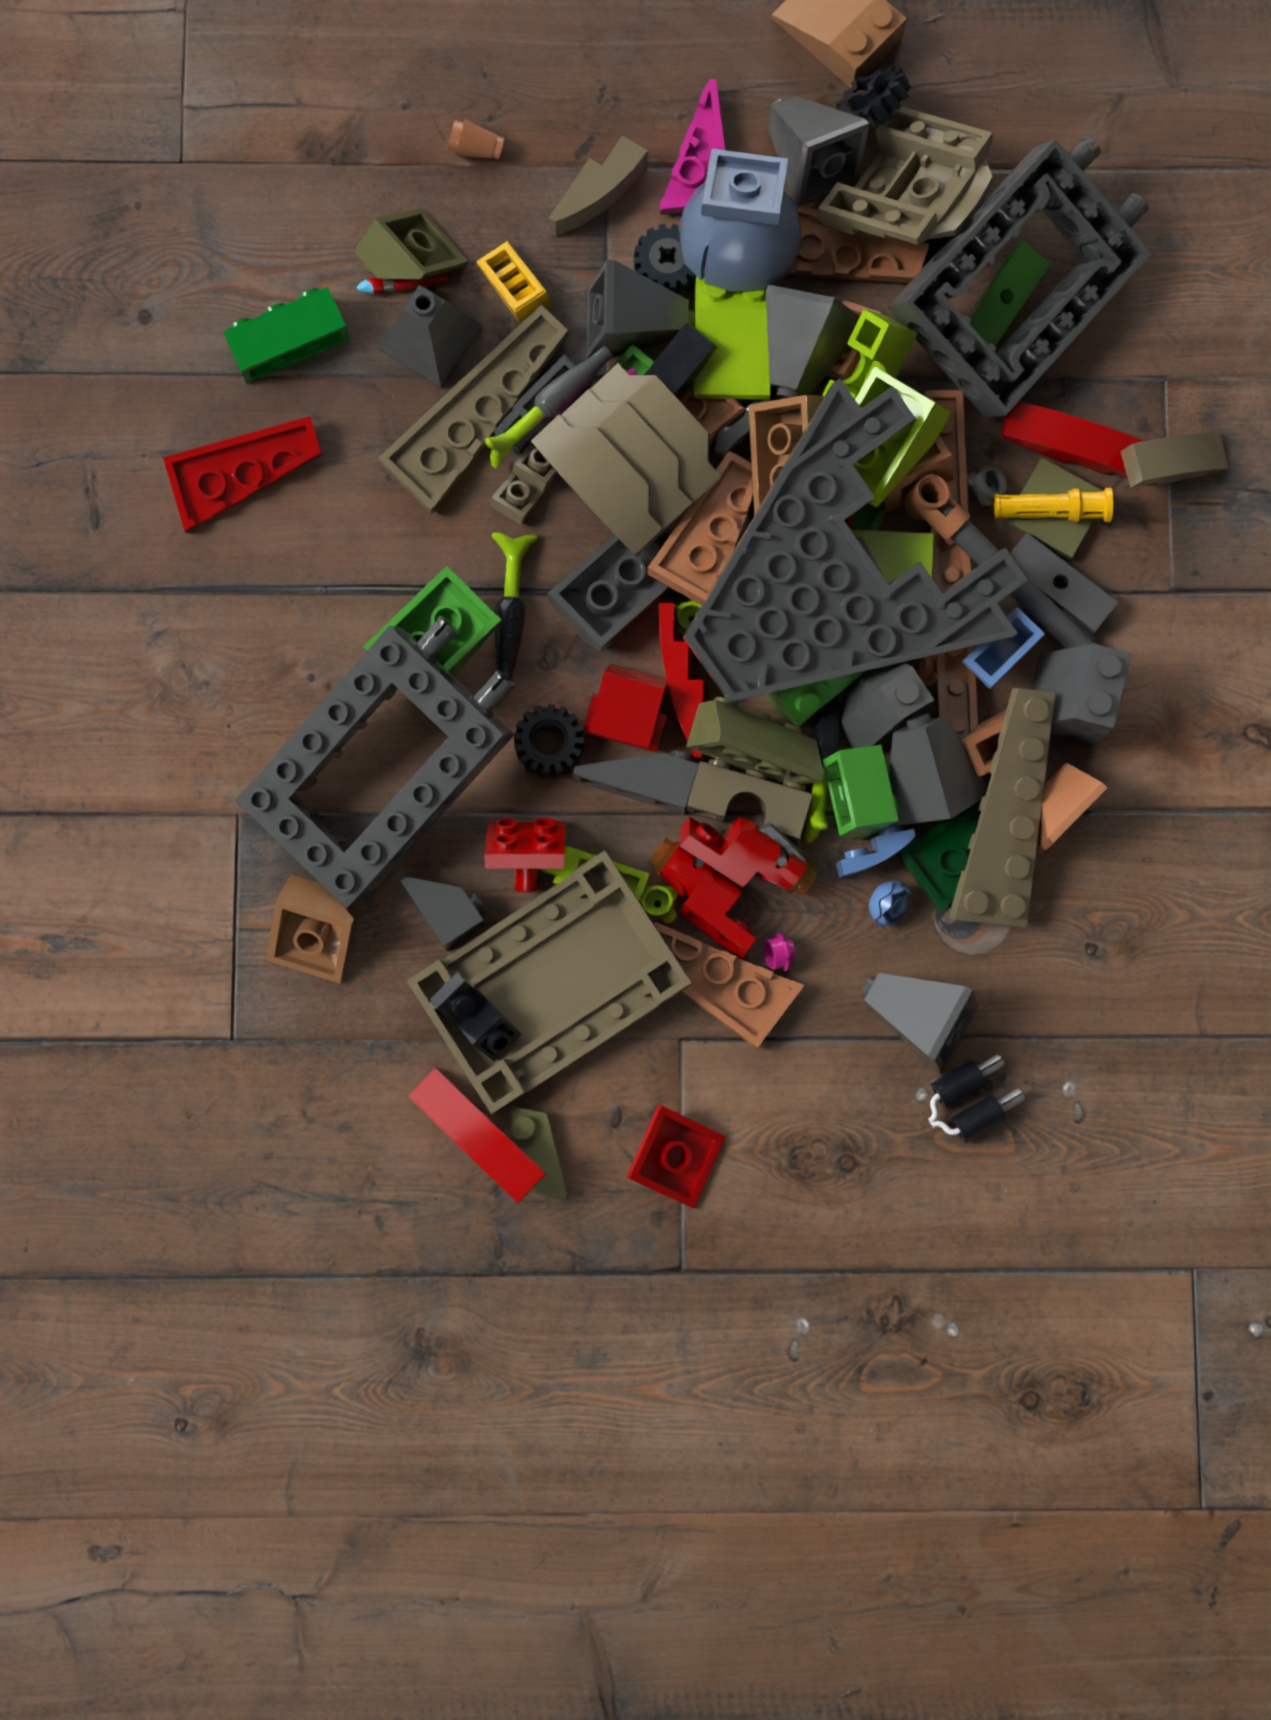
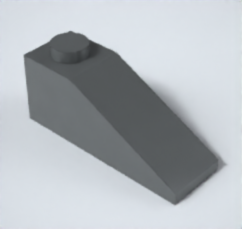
(650, 778)

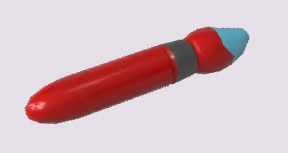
(377, 286)

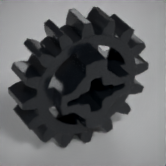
(876, 95)

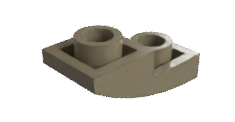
(524, 486)

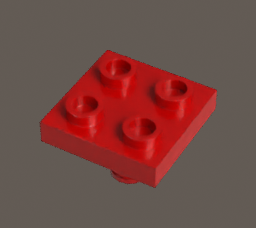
(525, 848)

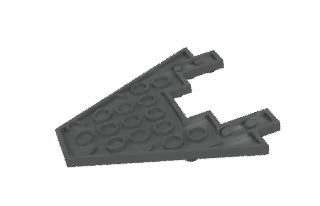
(804, 593)

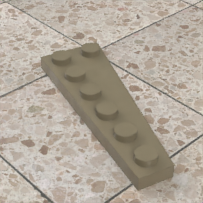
(454, 431)
(1004, 846)

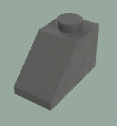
(446, 909)

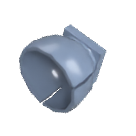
(742, 223)

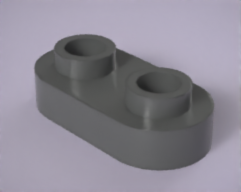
(734, 438)

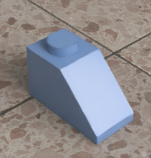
(997, 658)

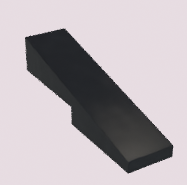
(682, 360)

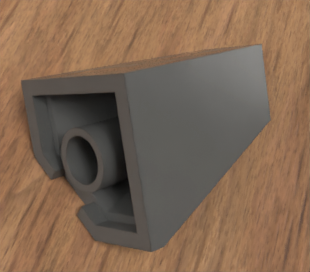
(881, 703)
(931, 772)

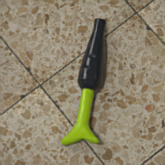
(510, 607)
(827, 734)

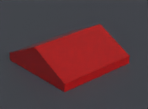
(675, 1156)

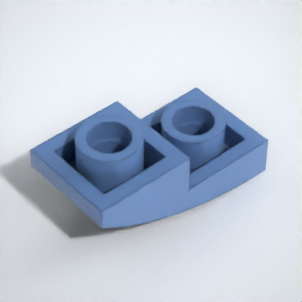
(884, 846)

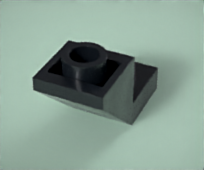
(475, 1016)

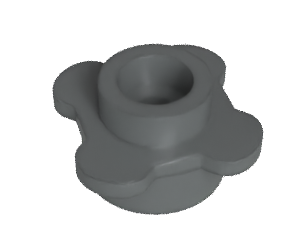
(987, 484)

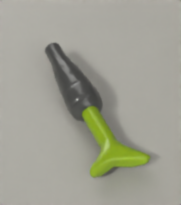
(549, 403)

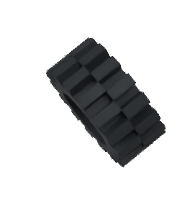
(544, 718)

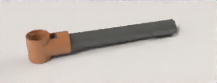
(951, 522)

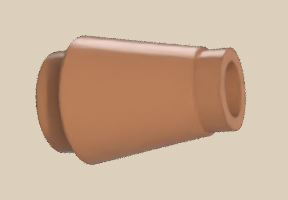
(474, 141)

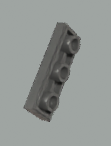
(1079, 598)

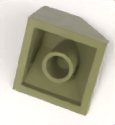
(408, 247)

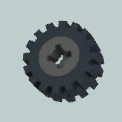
(667, 272)

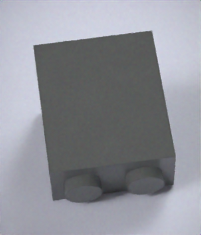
(1086, 689)

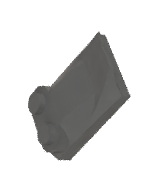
(608, 591)

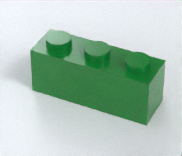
(286, 334)

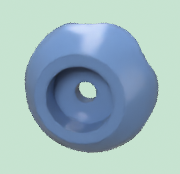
(889, 903)

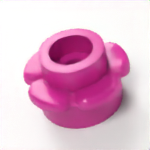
(779, 952)

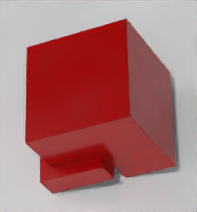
(628, 708)

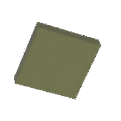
(1053, 532)

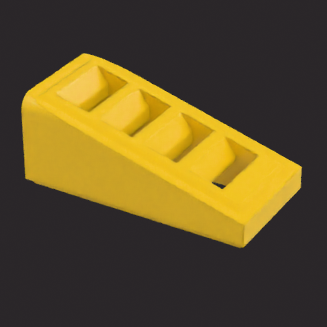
(526, 300)

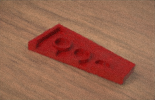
(231, 470)

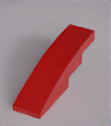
(1067, 438)
(679, 670)
(477, 1135)

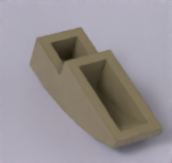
(599, 186)
(1174, 458)

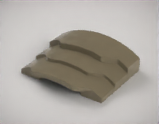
(920, 182)
(631, 455)

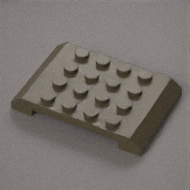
(563, 973)

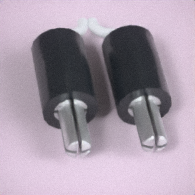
(978, 1117)

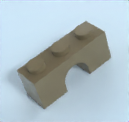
(718, 787)

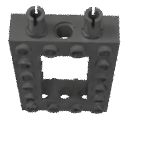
(1102, 236)
(472, 742)

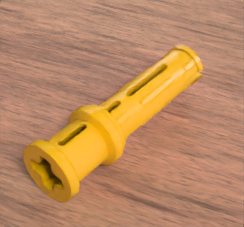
(1073, 505)

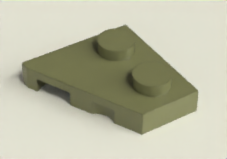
(534, 1136)

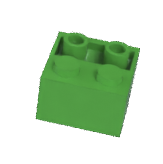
(861, 791)

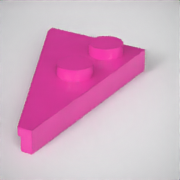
(694, 157)

